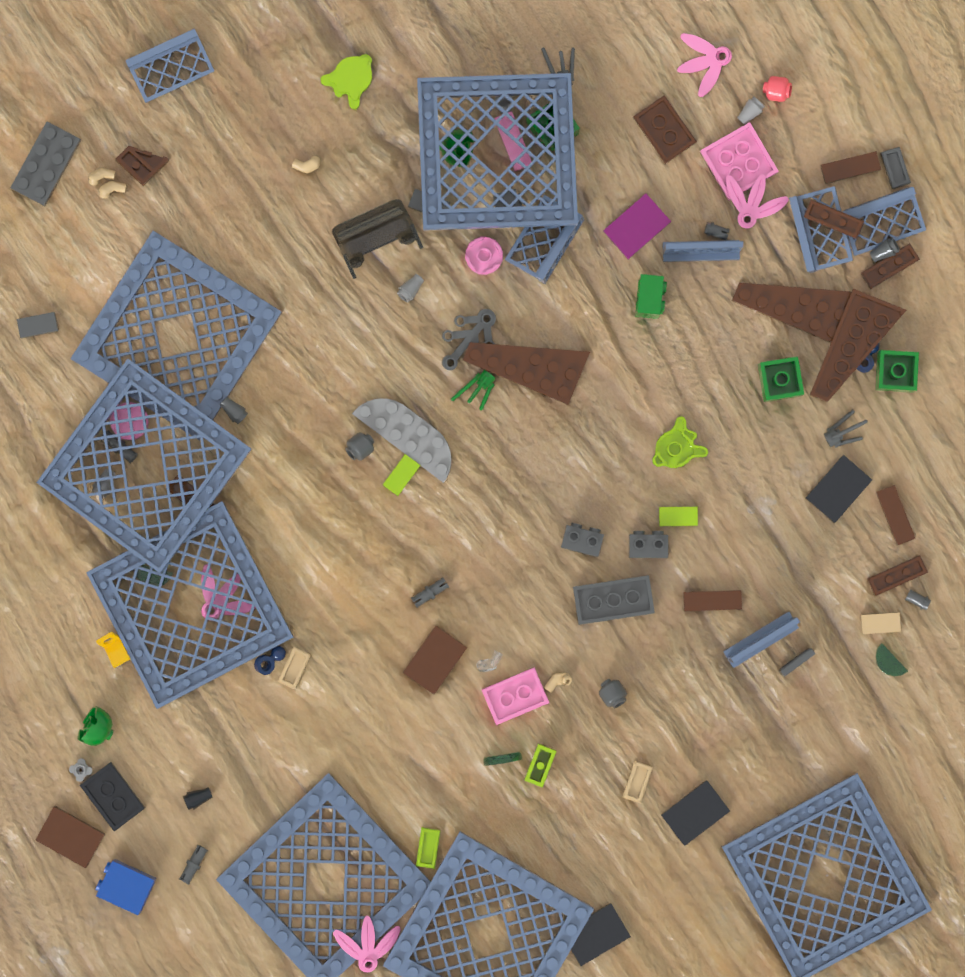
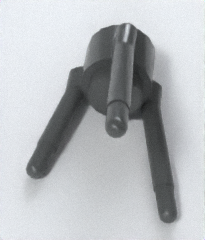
(562, 63)
(834, 436)

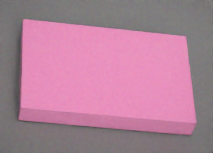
(515, 696)

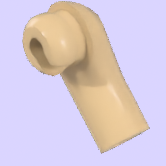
(308, 166)
(100, 173)
(111, 186)
(558, 679)

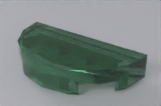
(154, 579)
(888, 663)
(500, 759)

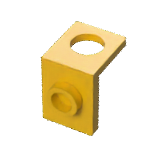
(114, 649)

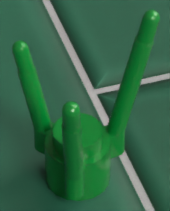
(484, 381)

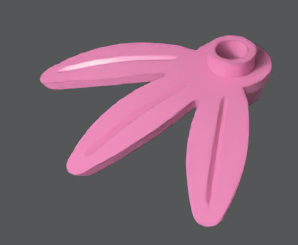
(711, 60)
(751, 207)
(220, 599)
(368, 952)

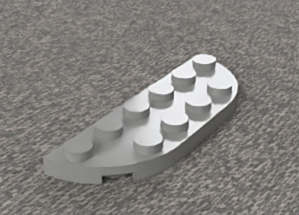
(408, 434)

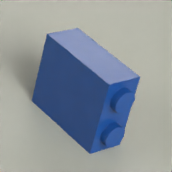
(125, 886)

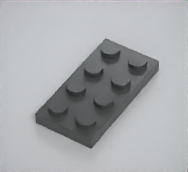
(45, 163)
(613, 600)

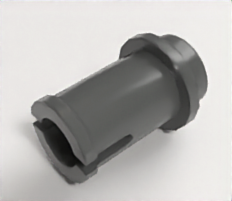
(715, 230)
(918, 600)

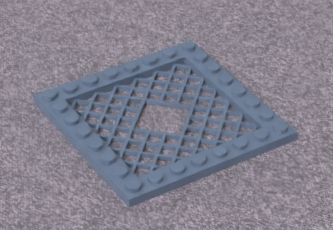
(560, 88)
(115, 308)
(85, 434)
(135, 645)
(326, 790)
(468, 848)
(851, 941)

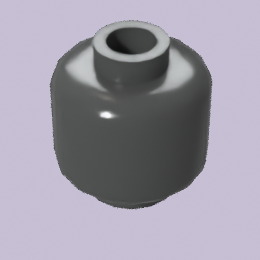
(359, 446)
(613, 693)

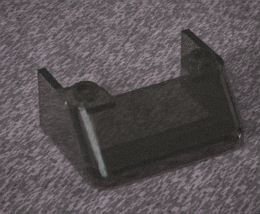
(373, 231)

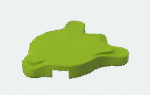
(350, 77)
(676, 446)

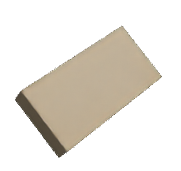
(880, 623)
(294, 668)
(637, 782)

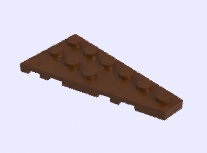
(802, 308)
(861, 325)
(539, 369)

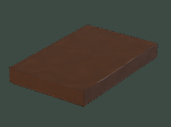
(664, 129)
(435, 660)
(70, 837)

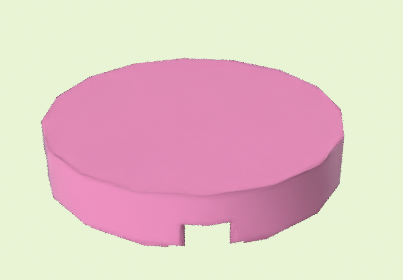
(484, 255)
(125, 427)

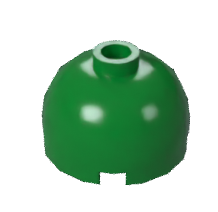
(458, 151)
(96, 727)

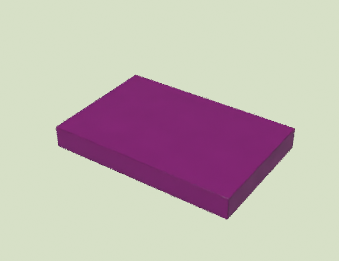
(637, 226)

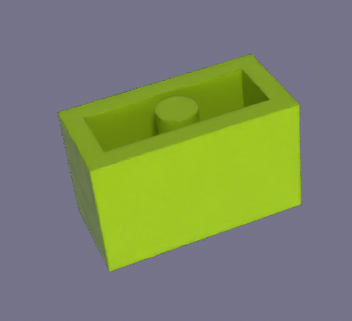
(540, 765)

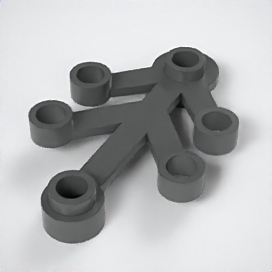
(469, 335)

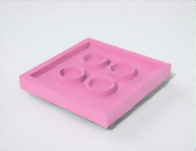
(739, 156)

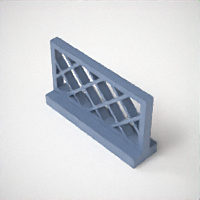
(162, 50)
(881, 204)
(806, 237)
(702, 251)
(555, 253)
(761, 639)

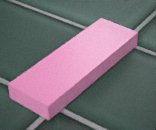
(511, 147)

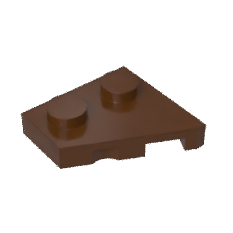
(141, 164)

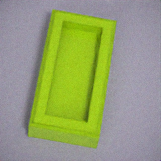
(401, 475)
(678, 516)
(428, 847)

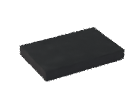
(838, 489)
(112, 796)
(695, 813)
(599, 935)

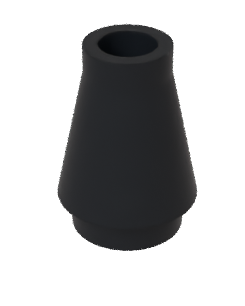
(196, 798)

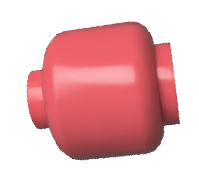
(777, 89)

